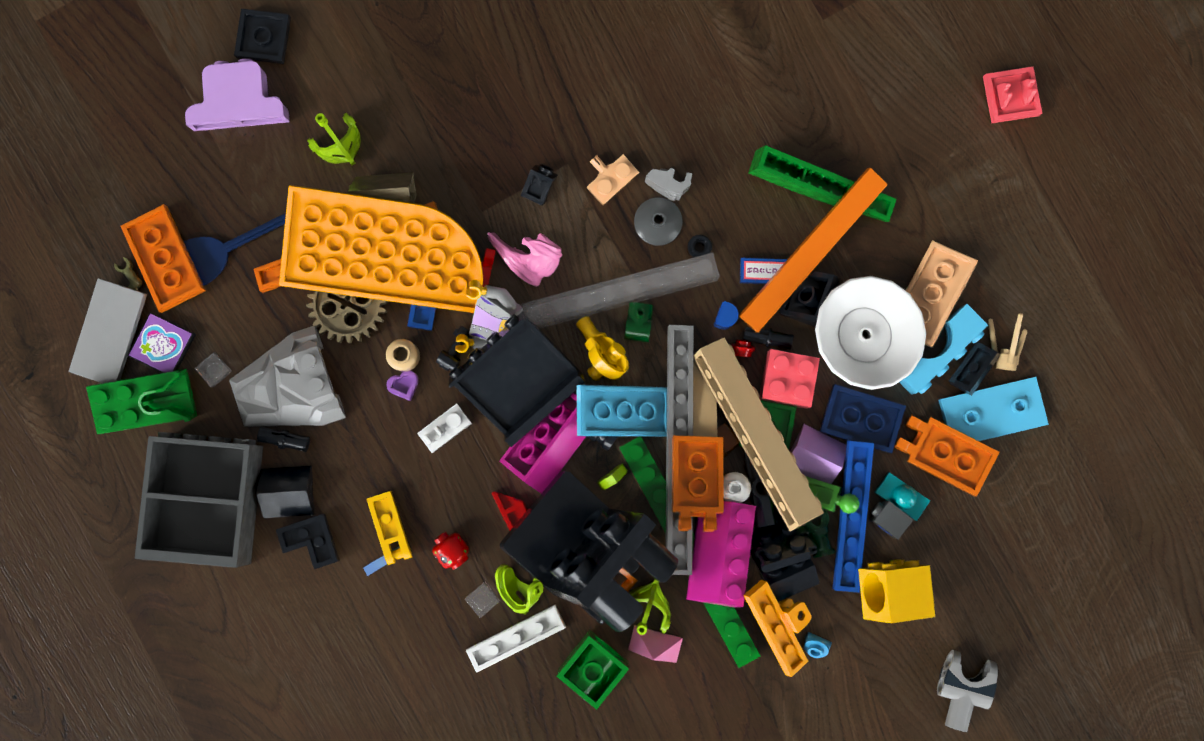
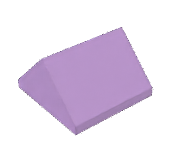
(818, 454)

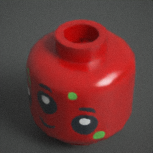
(450, 550)

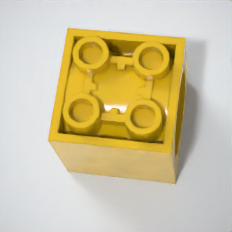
(896, 591)

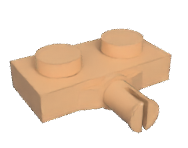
(611, 178)

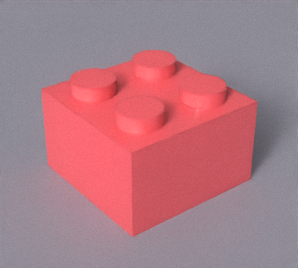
(789, 378)

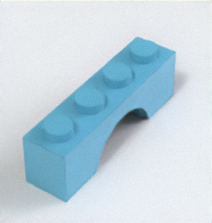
(960, 329)

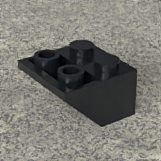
(789, 579)

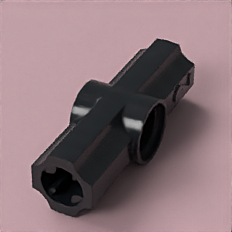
(765, 511)

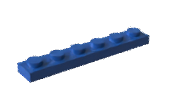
(853, 526)

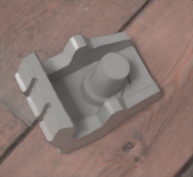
(663, 183)

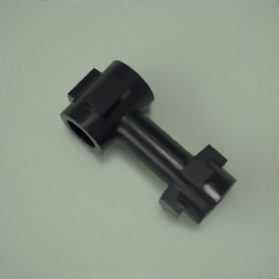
(449, 359)

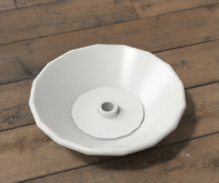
(893, 330)

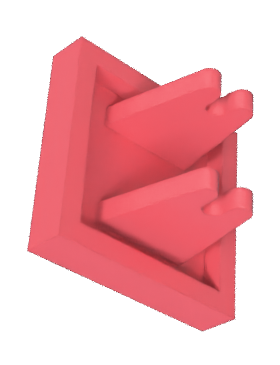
(1012, 94)

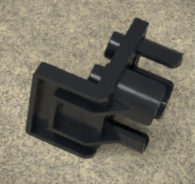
(581, 545)

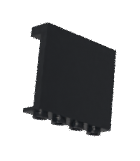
(516, 378)

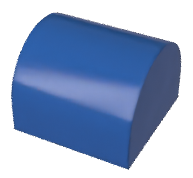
(726, 316)

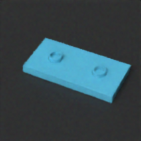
(996, 410)
(621, 411)

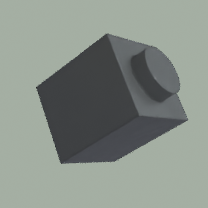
(890, 519)

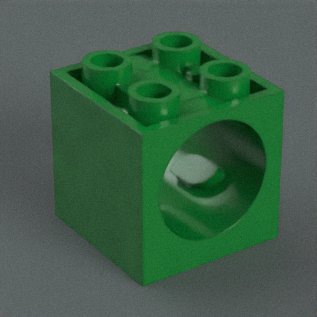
(593, 669)

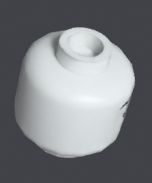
(736, 487)

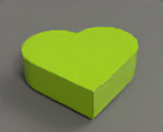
(612, 477)

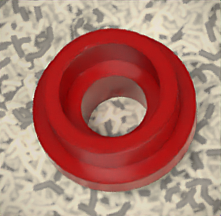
(743, 348)

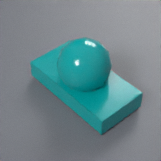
(902, 496)

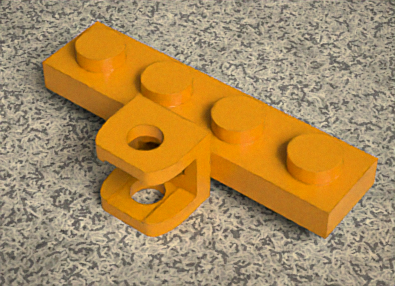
(779, 625)

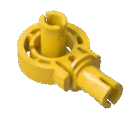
(605, 354)

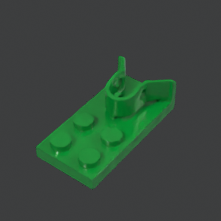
(142, 401)

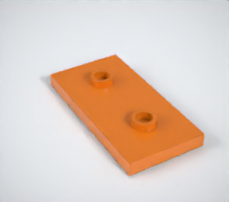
(163, 258)

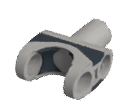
(965, 692)

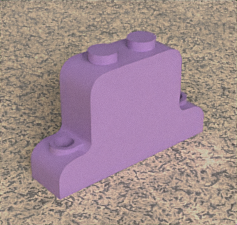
(235, 98)

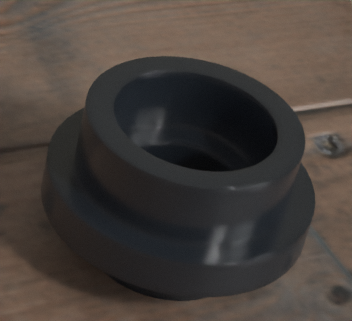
(705, 241)

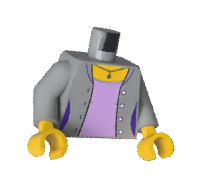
(491, 312)

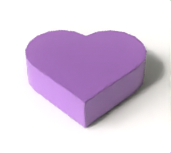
(403, 385)

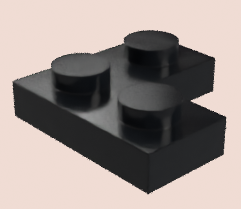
(311, 533)

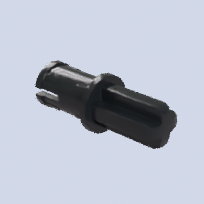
(769, 337)

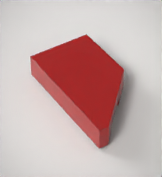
(510, 508)

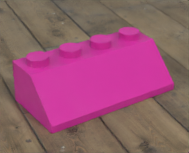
(546, 447)
(722, 557)

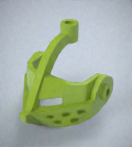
(341, 146)
(509, 584)
(653, 595)

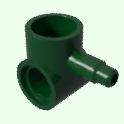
(638, 322)

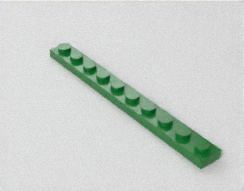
(654, 489)

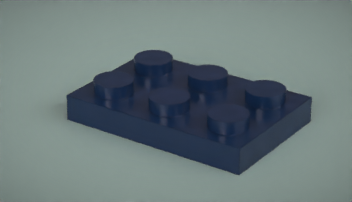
(862, 418)

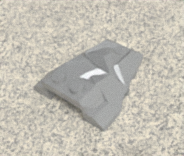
(288, 385)

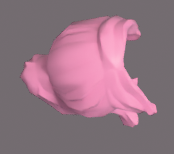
(529, 267)

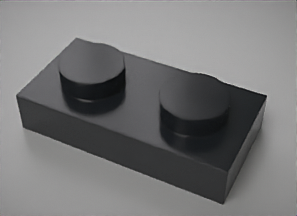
(974, 368)

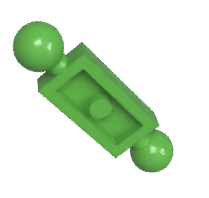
(830, 496)

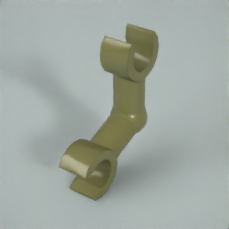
(135, 281)

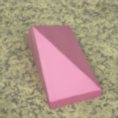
(655, 645)

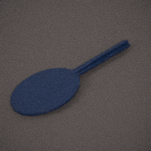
(212, 255)

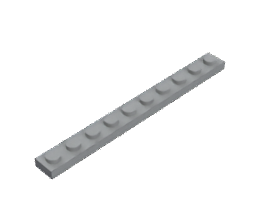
(679, 423)

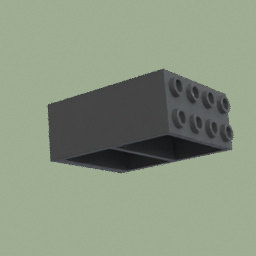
(199, 500)

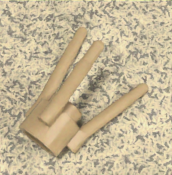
(1009, 358)

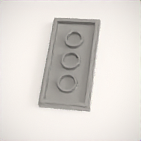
(107, 332)

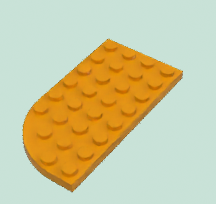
(377, 250)

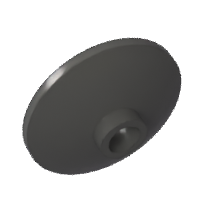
(655, 233)

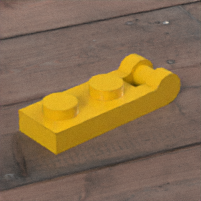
(389, 527)

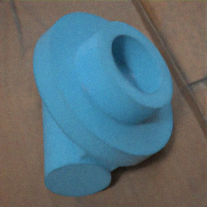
(816, 646)

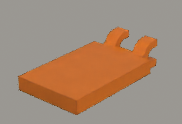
(948, 454)
(697, 480)

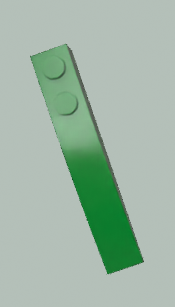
(812, 181)

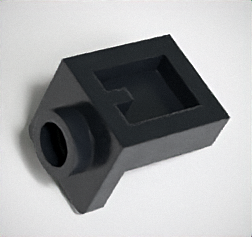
(539, 184)

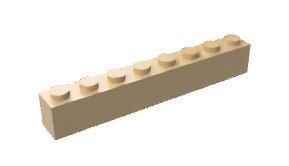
(758, 434)

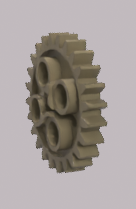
(337, 322)

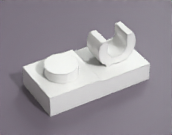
(444, 428)

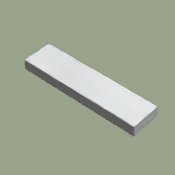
(516, 638)

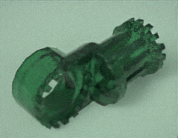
(820, 536)

